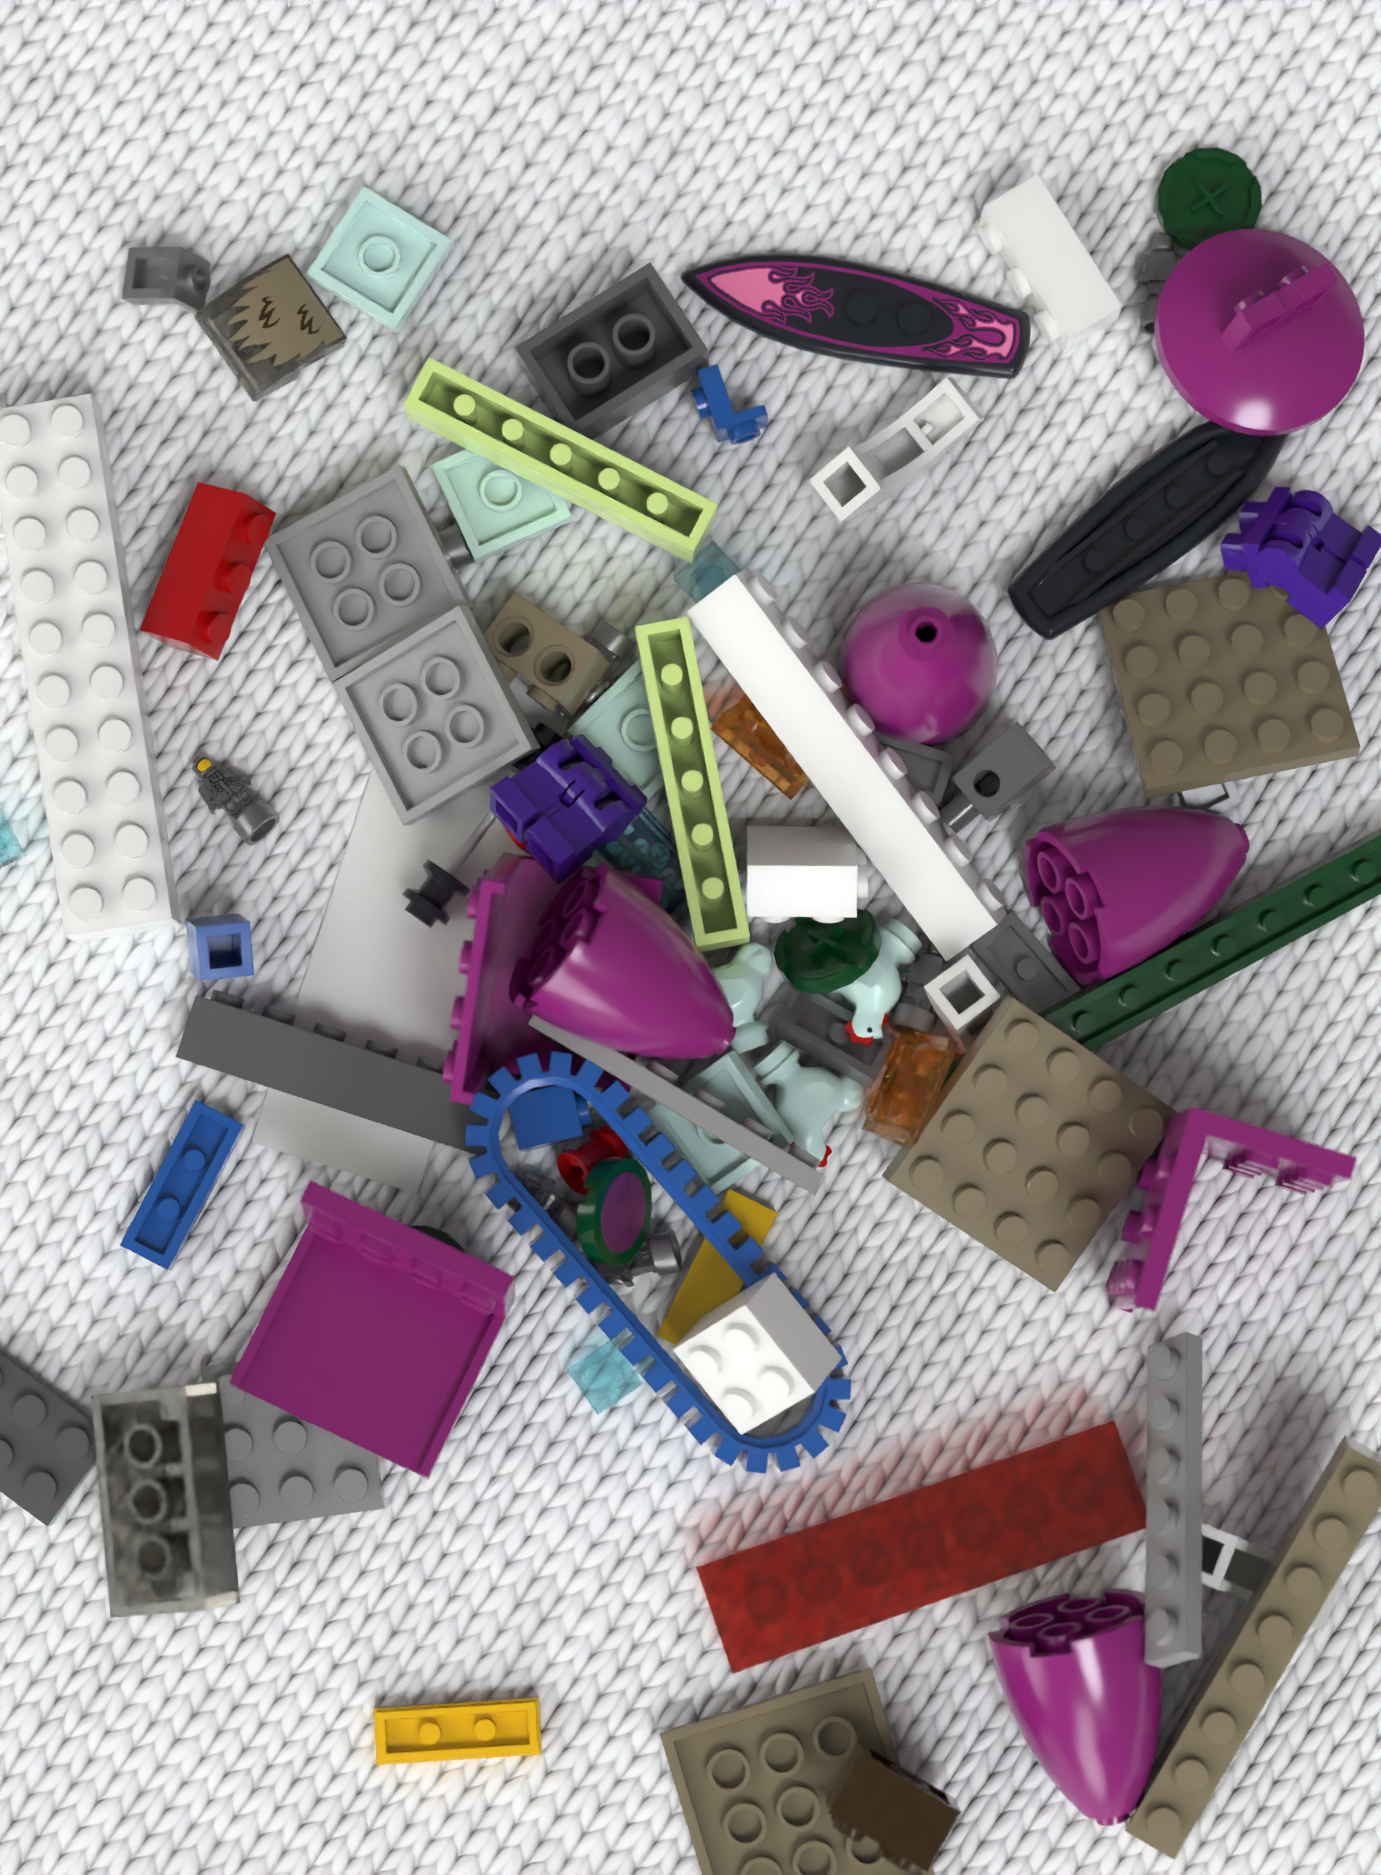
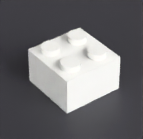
(757, 1354)

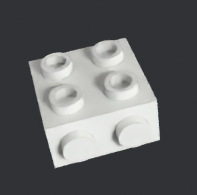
(804, 873)

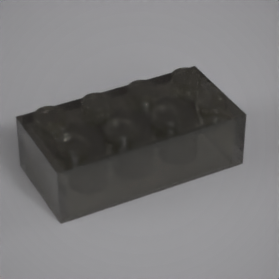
(165, 1500)

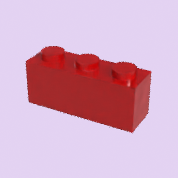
(208, 571)

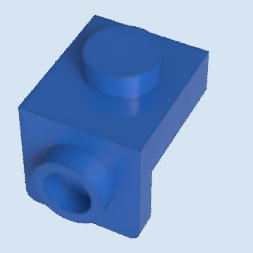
(713, 403)

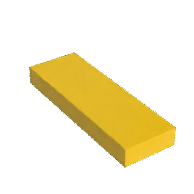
(710, 1277)
(457, 1730)

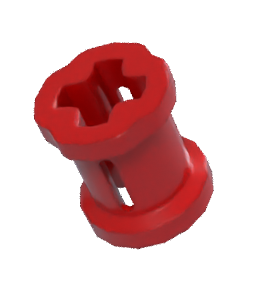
(577, 1164)

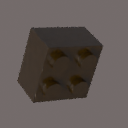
(891, 1808)

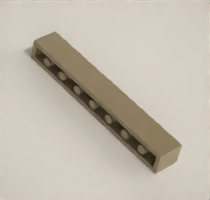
(1259, 1648)

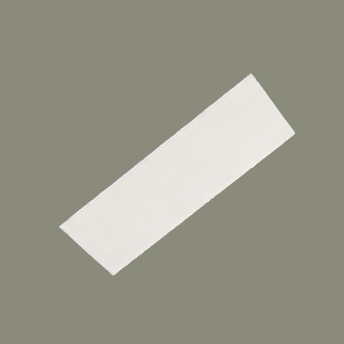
(387, 971)

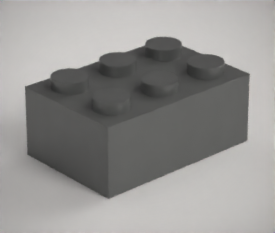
(613, 355)

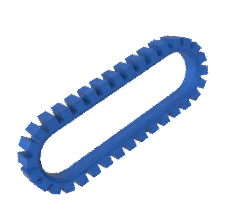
(596, 1291)

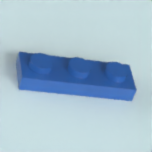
(183, 1185)

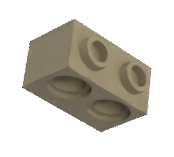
(547, 649)

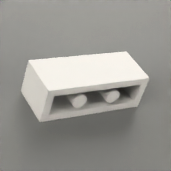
(1048, 264)

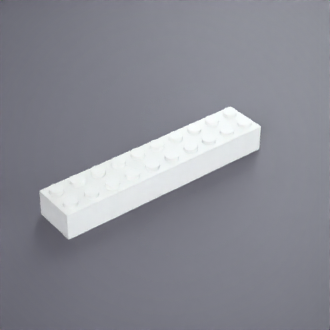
(84, 671)

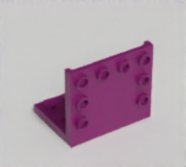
(492, 1027)
(1170, 1177)
(375, 1331)

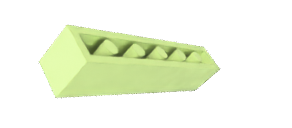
(560, 460)
(692, 784)

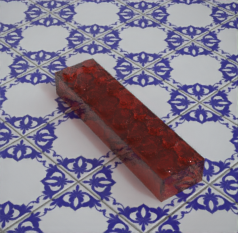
(922, 1545)

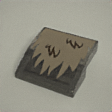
(270, 327)

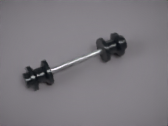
(440, 886)

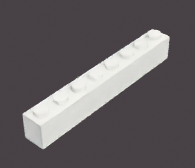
(848, 762)

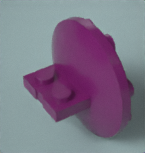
(1259, 332)

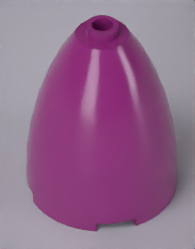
(919, 663)
(1128, 882)
(622, 973)
(1084, 1696)

